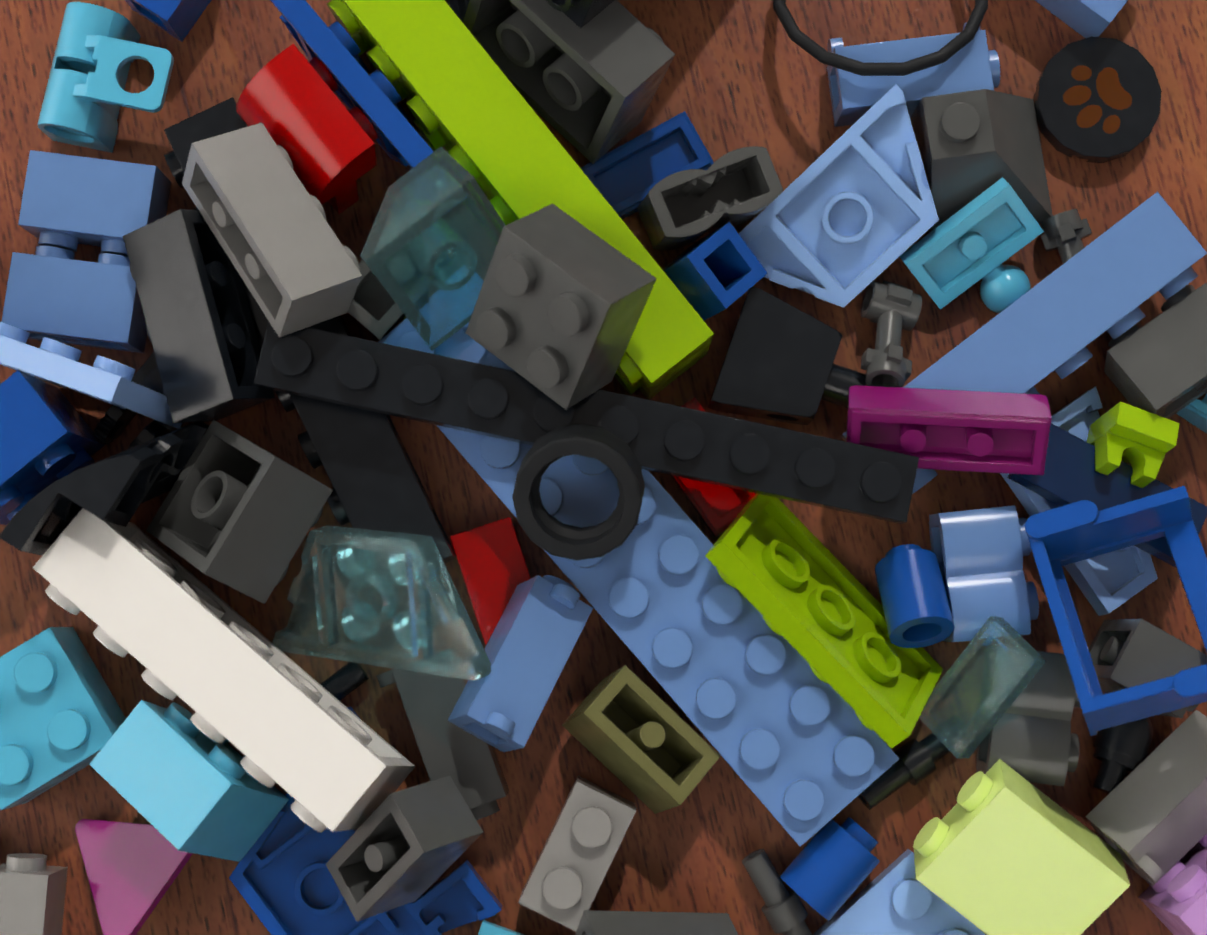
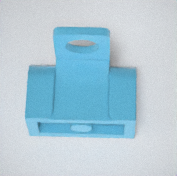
(92, 74)

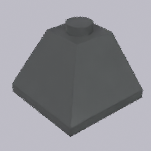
(975, 141)

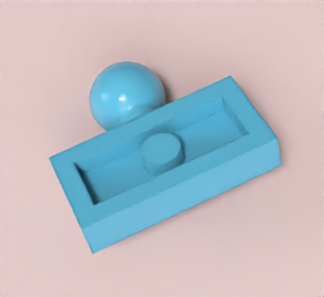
(973, 248)

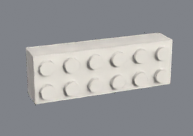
(223, 671)

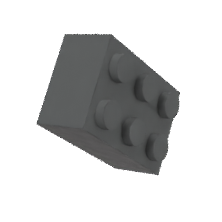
(581, 81)

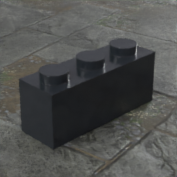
(195, 318)

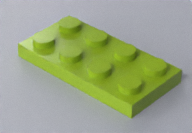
(825, 616)

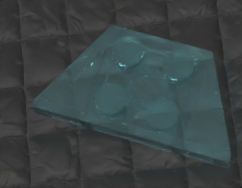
(381, 605)

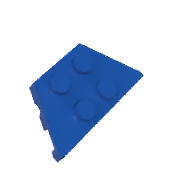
(369, 93)

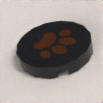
(1097, 99)

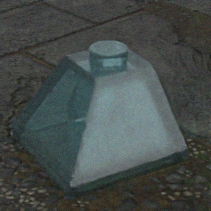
(434, 245)

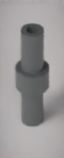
(782, 907)

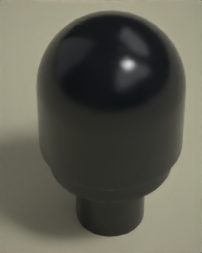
(1121, 750)

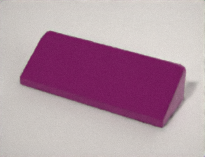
(953, 427)

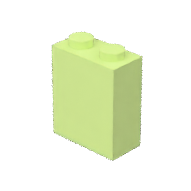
(1017, 860)

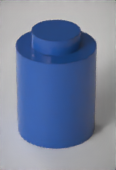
(913, 597)
(832, 866)

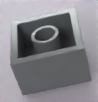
(559, 305)
(239, 512)

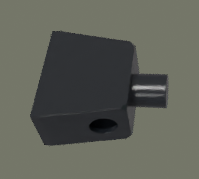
(781, 364)

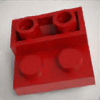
(309, 121)

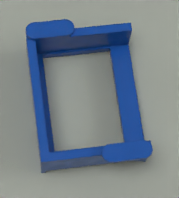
(1083, 532)

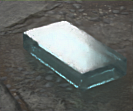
(980, 687)

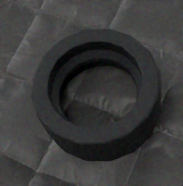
(565, 539)

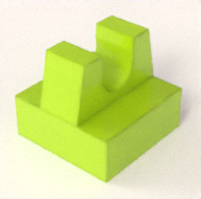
(1134, 438)

